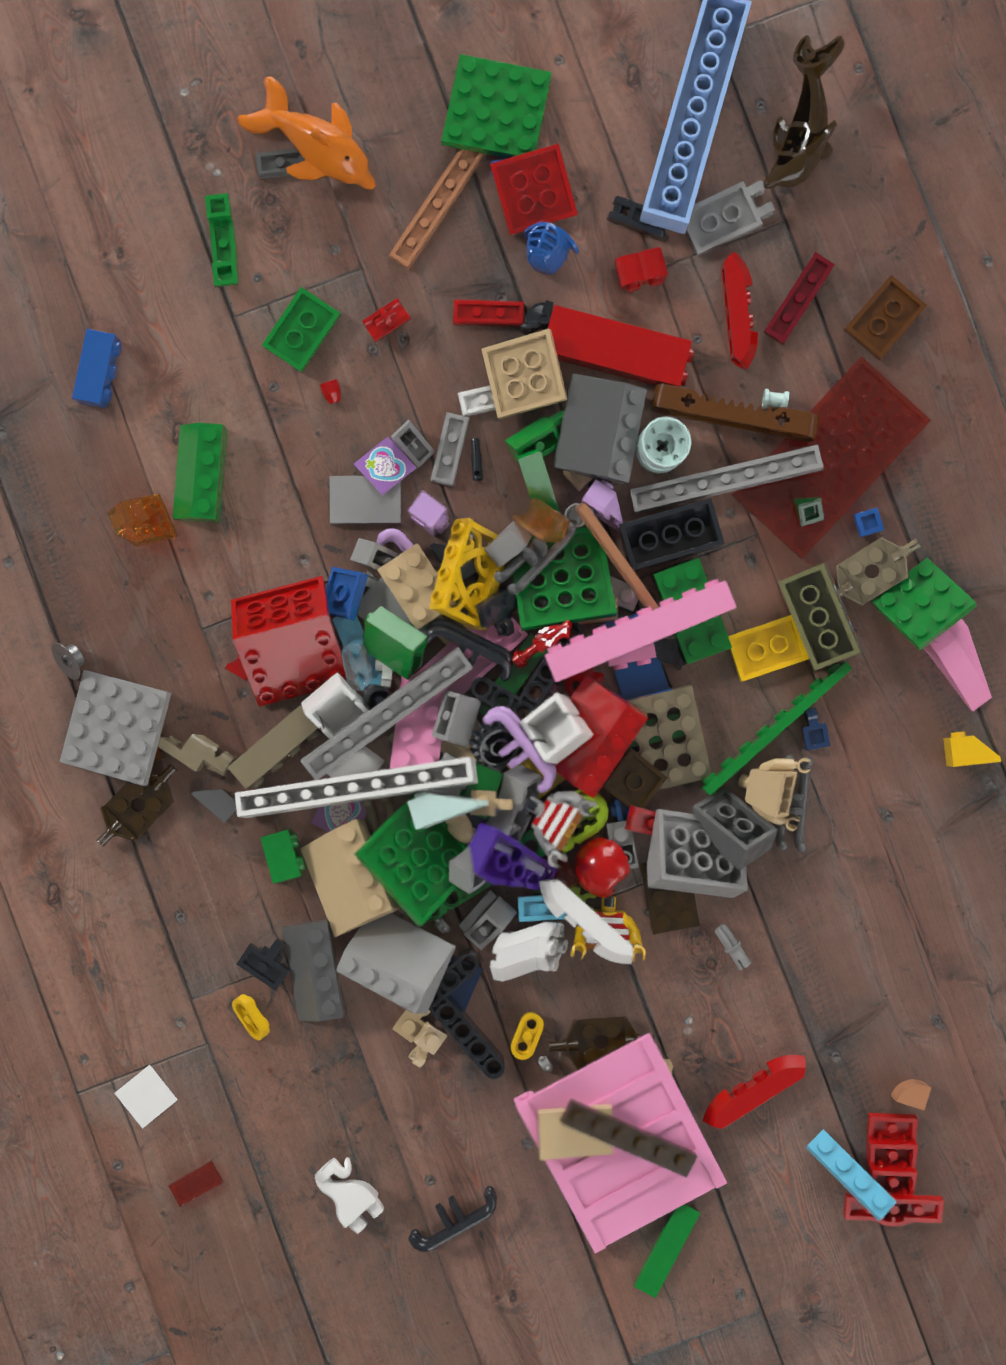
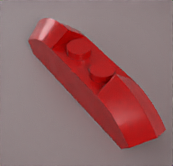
(741, 339)
(747, 1096)

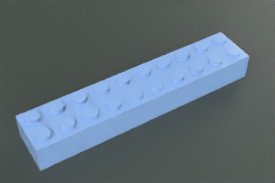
(695, 114)

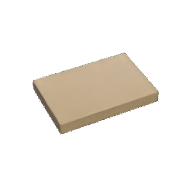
(560, 1141)

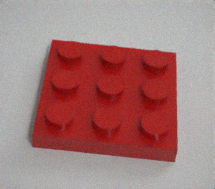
(533, 188)

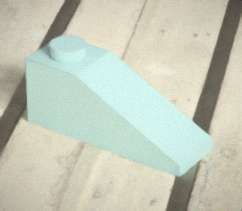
(438, 807)

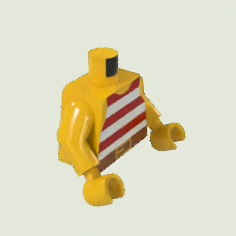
(619, 921)

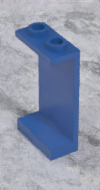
(641, 679)

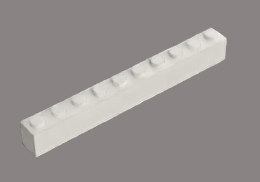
(356, 787)

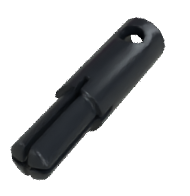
(477, 471)

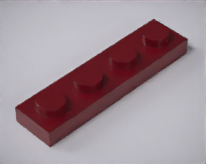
(799, 298)

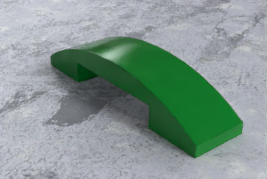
(222, 240)

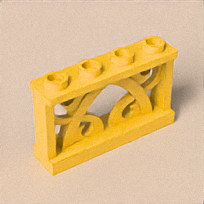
(450, 578)

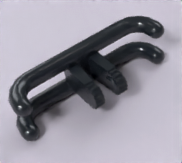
(472, 642)
(452, 1230)

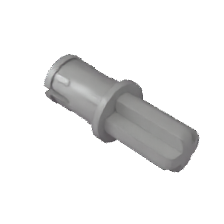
(732, 946)

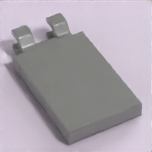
(727, 216)
(381, 595)

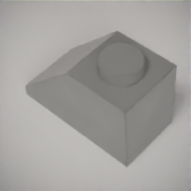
(372, 554)
(490, 923)

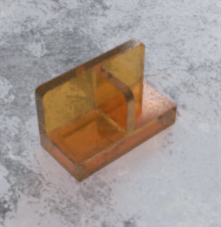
(543, 522)

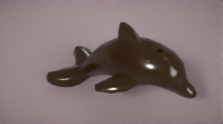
(806, 138)

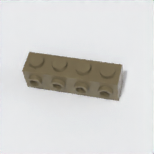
(273, 748)

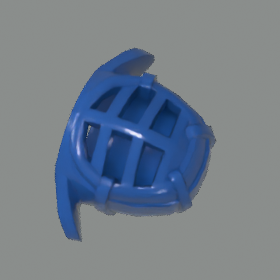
(546, 250)

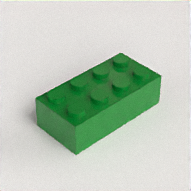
(700, 639)

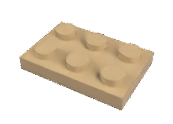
(412, 584)

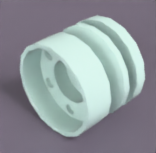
(669, 433)

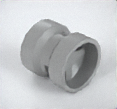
(572, 515)

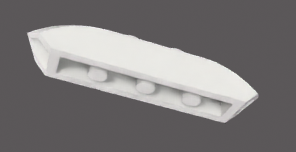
(609, 942)

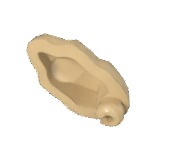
(461, 828)

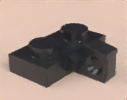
(497, 611)
(265, 963)

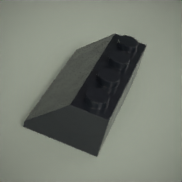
(671, 535)

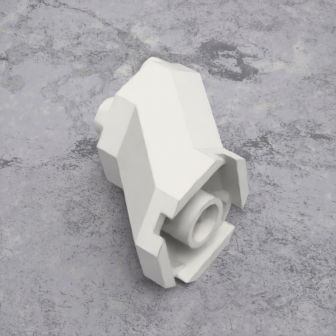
(528, 950)

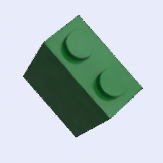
(394, 642)

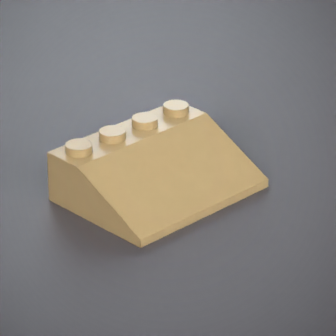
(342, 882)

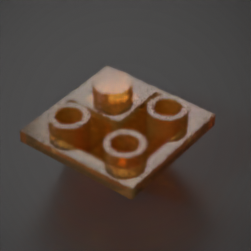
(142, 520)

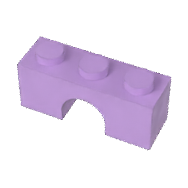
(429, 514)

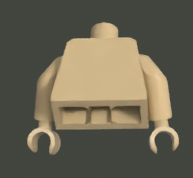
(772, 789)

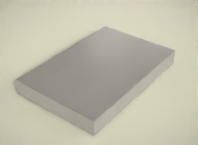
(359, 502)

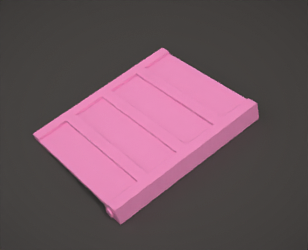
(619, 1190)

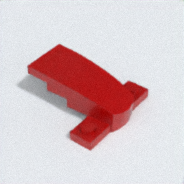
(892, 1163)

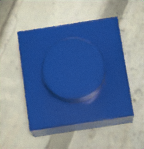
(868, 522)

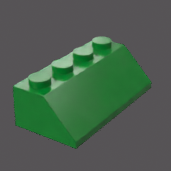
(200, 472)

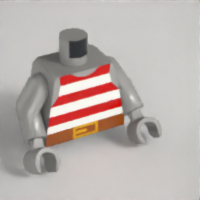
(557, 821)

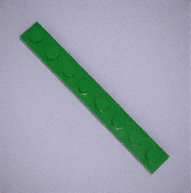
(782, 721)

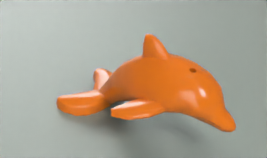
(323, 145)

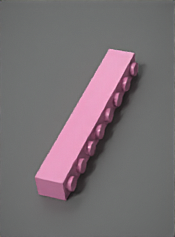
(639, 631)

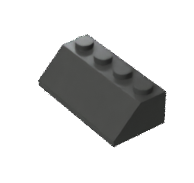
(314, 971)

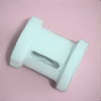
(774, 399)

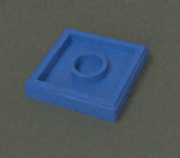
(345, 592)

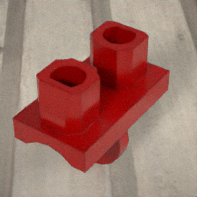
(386, 320)

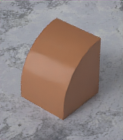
(912, 1093)

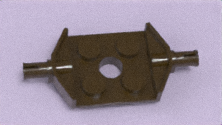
(121, 816)
(582, 1035)

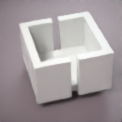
(335, 704)
(559, 726)

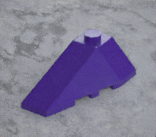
(506, 861)

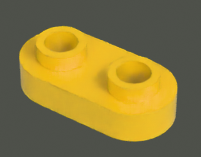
(250, 1017)
(527, 1034)

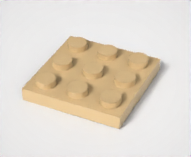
(524, 374)

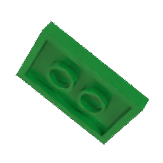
(301, 330)

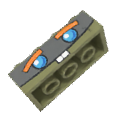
(820, 616)

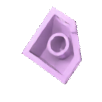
(604, 503)

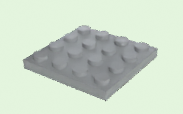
(115, 727)

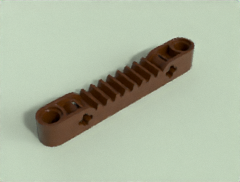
(797, 423)

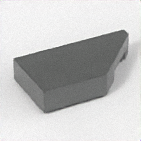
(218, 802)

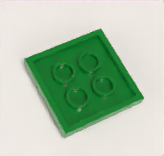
(924, 604)

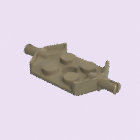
(886, 556)

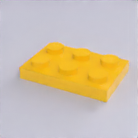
(767, 648)

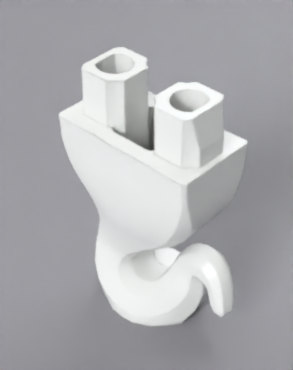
(349, 1196)

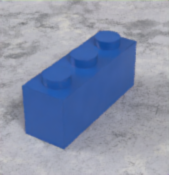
(97, 368)

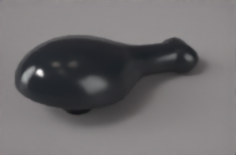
(374, 694)

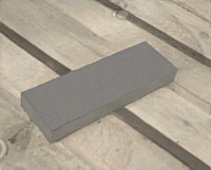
(449, 449)

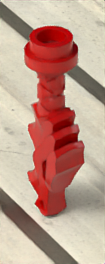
(547, 638)

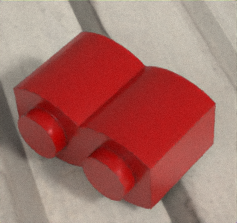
(641, 269)

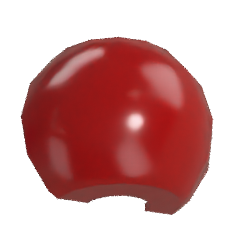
(600, 866)

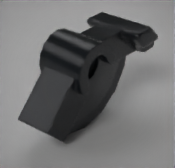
(537, 317)
(667, 652)

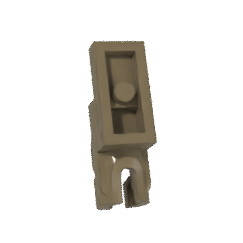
(197, 752)

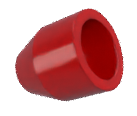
(331, 391)

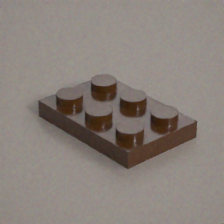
(885, 317)

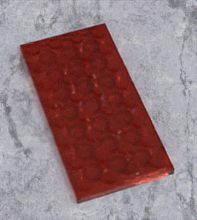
(858, 436)

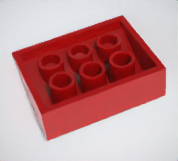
(613, 727)

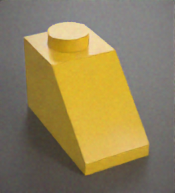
(967, 750)

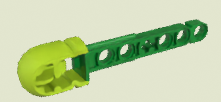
(599, 812)

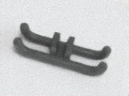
(537, 557)
(797, 807)

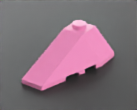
(960, 664)

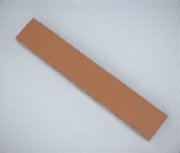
(435, 207)
(615, 556)

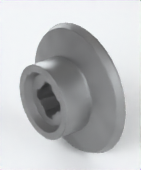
(68, 659)

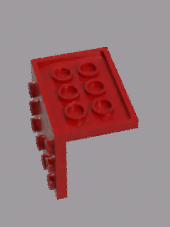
(286, 640)

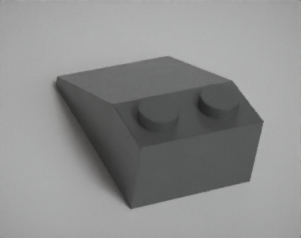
(735, 827)

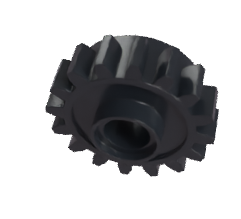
(489, 742)

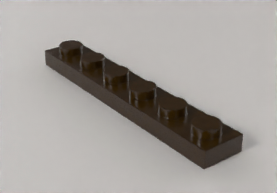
(628, 1138)

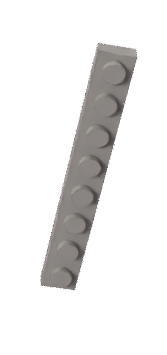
(726, 479)
(386, 714)

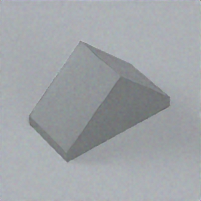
(412, 444)
(508, 544)

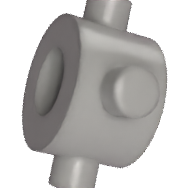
(442, 924)
(545, 1064)

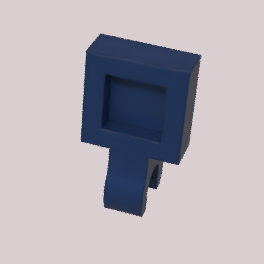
(816, 733)

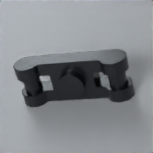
(632, 220)

